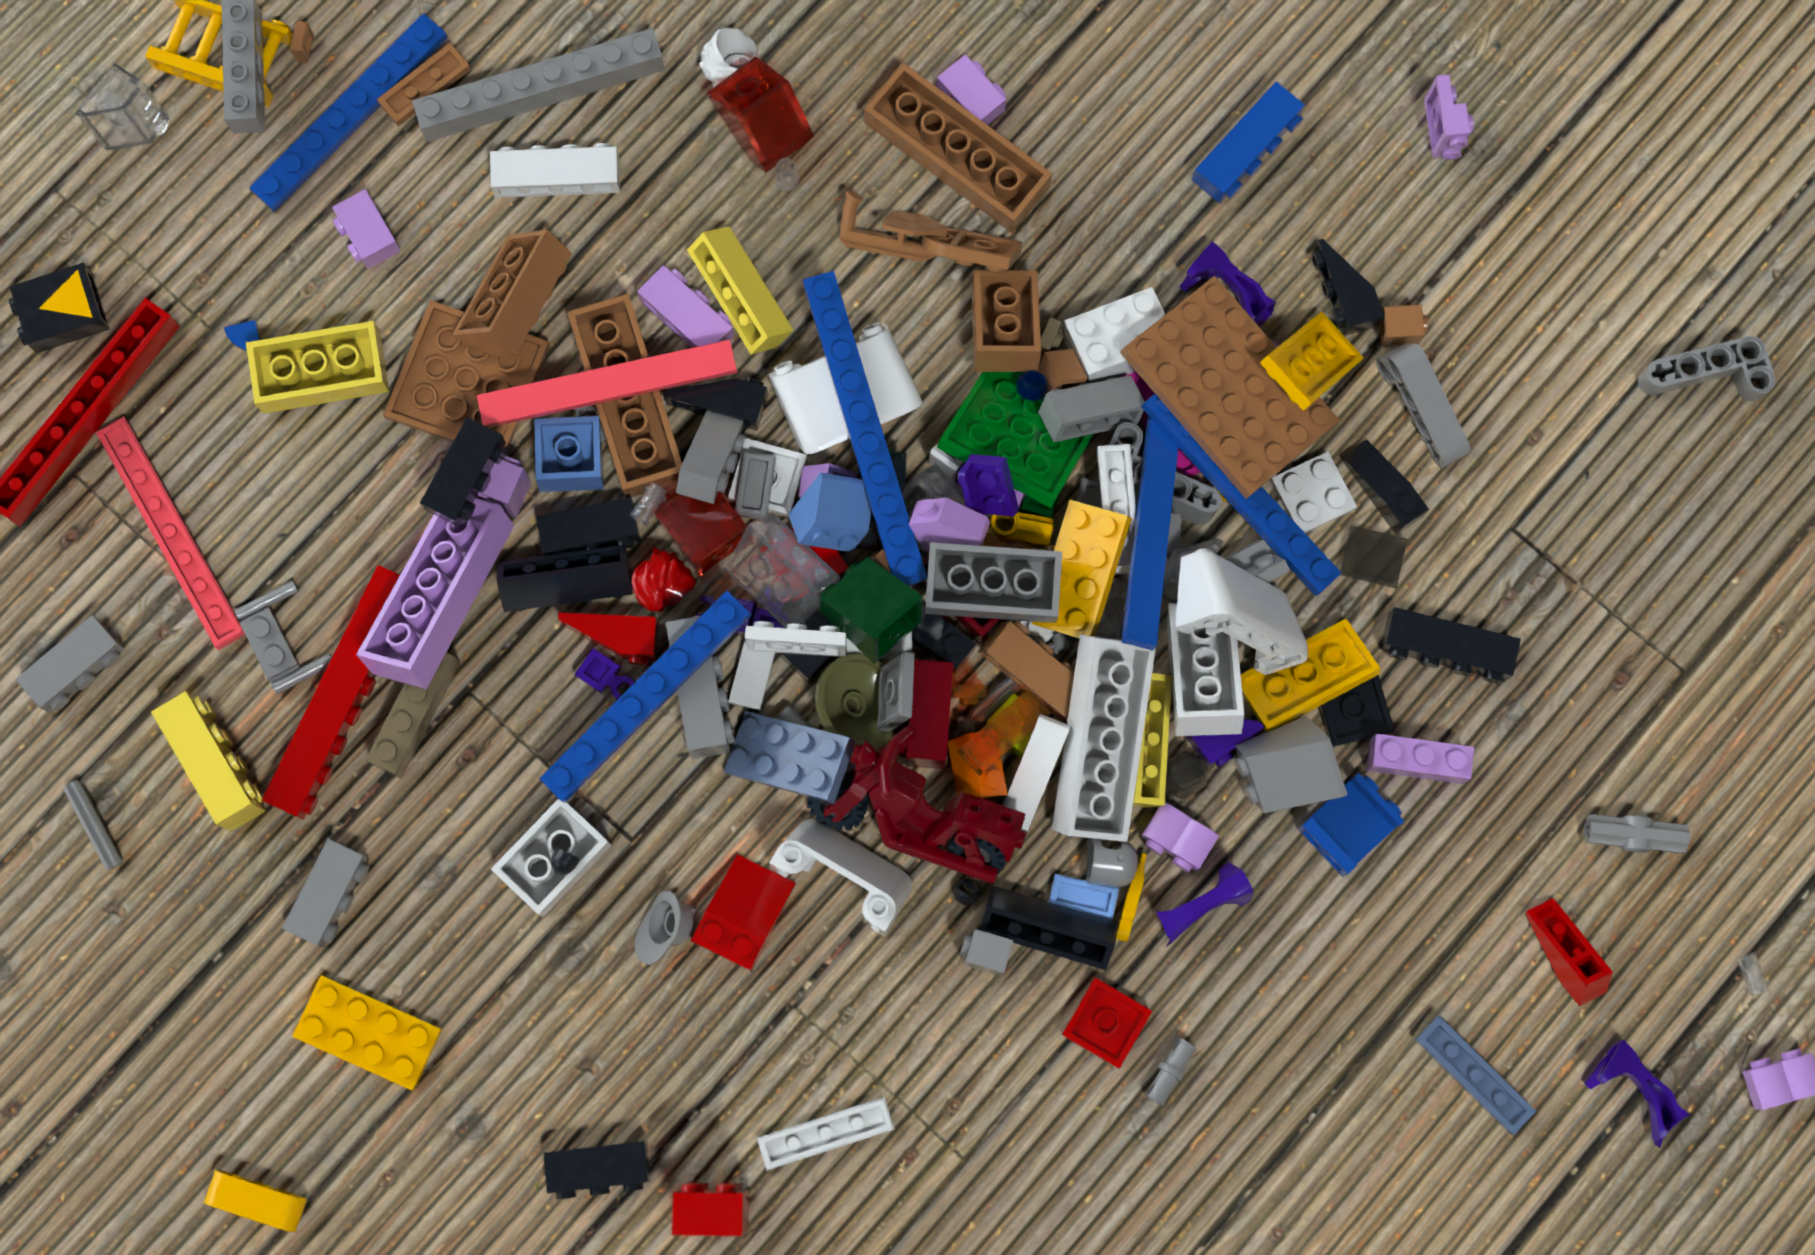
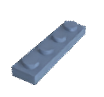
(1475, 1075)

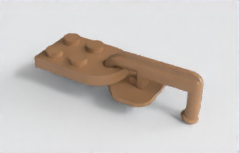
(938, 240)

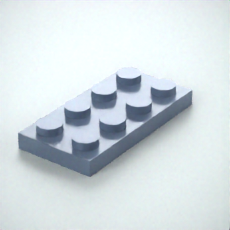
(790, 756)

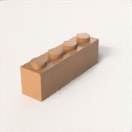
(1031, 666)

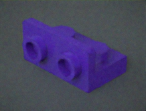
(988, 485)

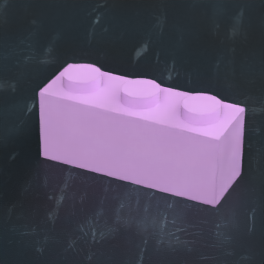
(684, 310)
(1420, 758)

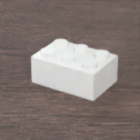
(1105, 331)
(528, 862)

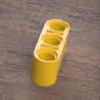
(255, 1201)

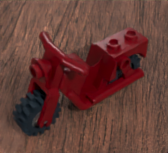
(979, 830)

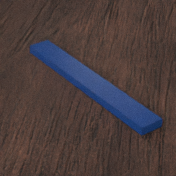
(1150, 539)

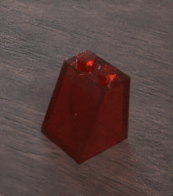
(761, 113)
(700, 529)

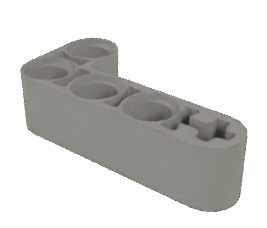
(1704, 370)
(1426, 402)
(1184, 486)

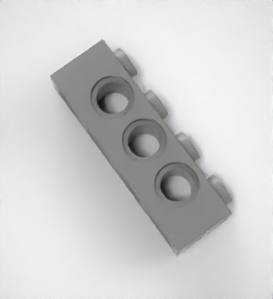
(243, 66)

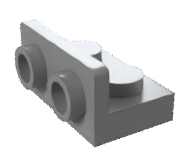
(1259, 561)

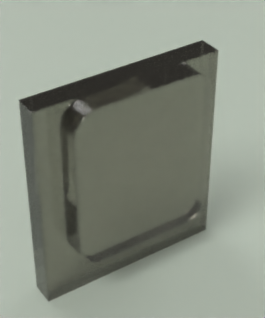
(1373, 556)

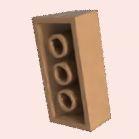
(513, 293)

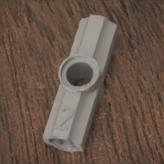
(1636, 834)

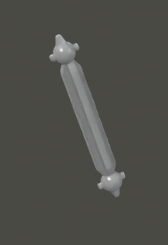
(1002, 693)

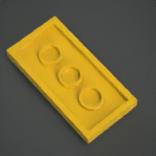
(1311, 360)
(1091, 551)
(1333, 666)
(367, 1033)

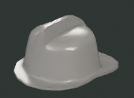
(664, 926)

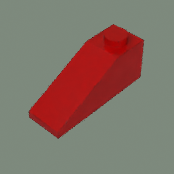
(622, 635)
(1569, 953)

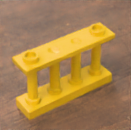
(196, 68)

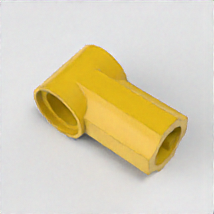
(1024, 527)

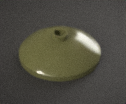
(856, 682)

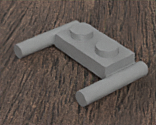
(270, 643)

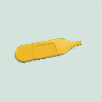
(1131, 902)

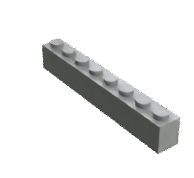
(538, 85)

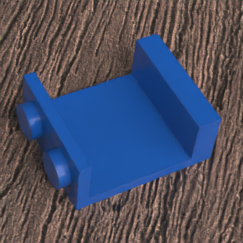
(1351, 825)

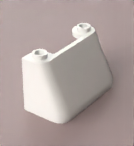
(812, 402)
(1236, 602)
(886, 883)

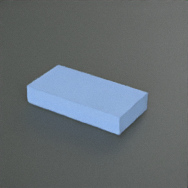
(1084, 897)

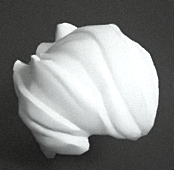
(726, 53)

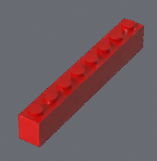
(84, 410)
(331, 710)

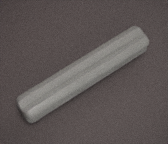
(93, 825)

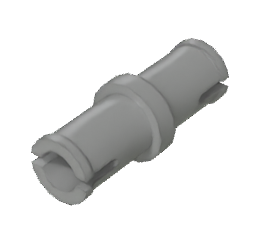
(1170, 1071)

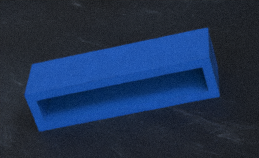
(1248, 142)

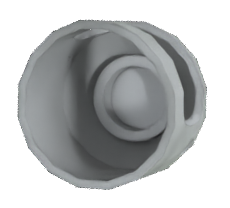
(1110, 866)

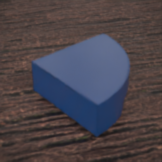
(243, 333)

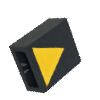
(58, 308)

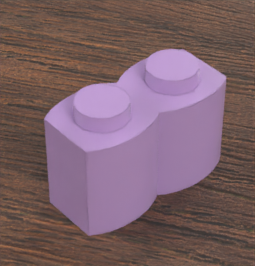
(1179, 837)
(1781, 1080)

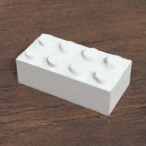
(1204, 681)

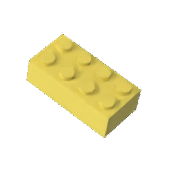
(317, 367)
(209, 761)

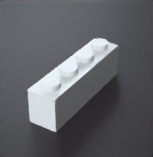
(555, 171)

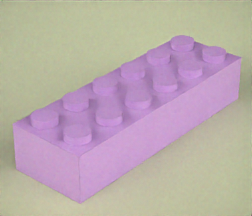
(434, 595)

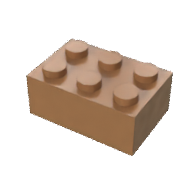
(1005, 321)

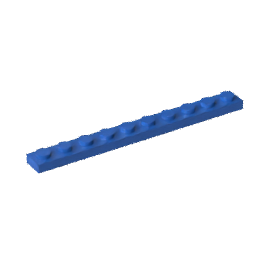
(864, 428)

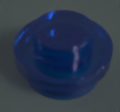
(1032, 385)

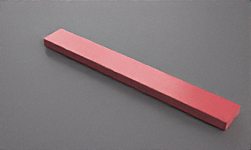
(606, 384)
(171, 533)

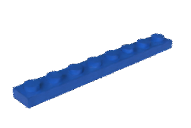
(347, 113)
(1258, 509)
(645, 696)

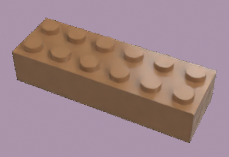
(957, 147)
(633, 425)

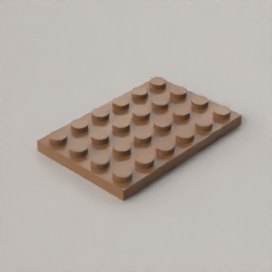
(1210, 377)

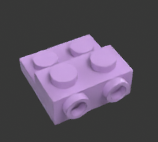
(1447, 121)

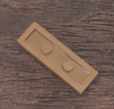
(429, 78)

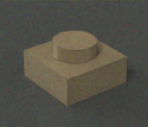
(1051, 337)

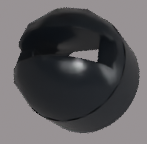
(563, 861)
(962, 897)

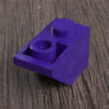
(1218, 748)

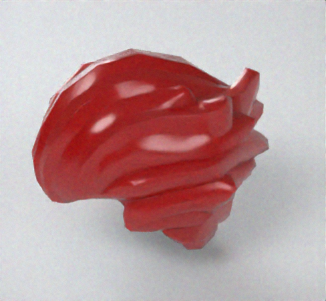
(661, 581)

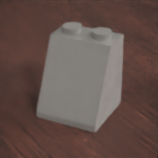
(1290, 767)

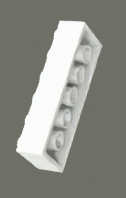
(1103, 739)

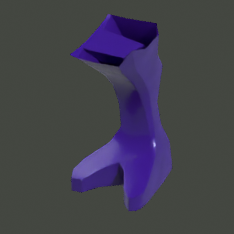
(1216, 263)
(1231, 889)
(1662, 1105)

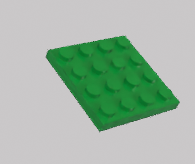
(1004, 424)

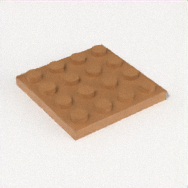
(446, 375)

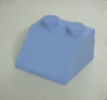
(568, 454)
(832, 513)

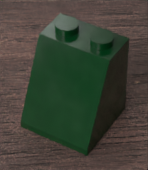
(872, 608)

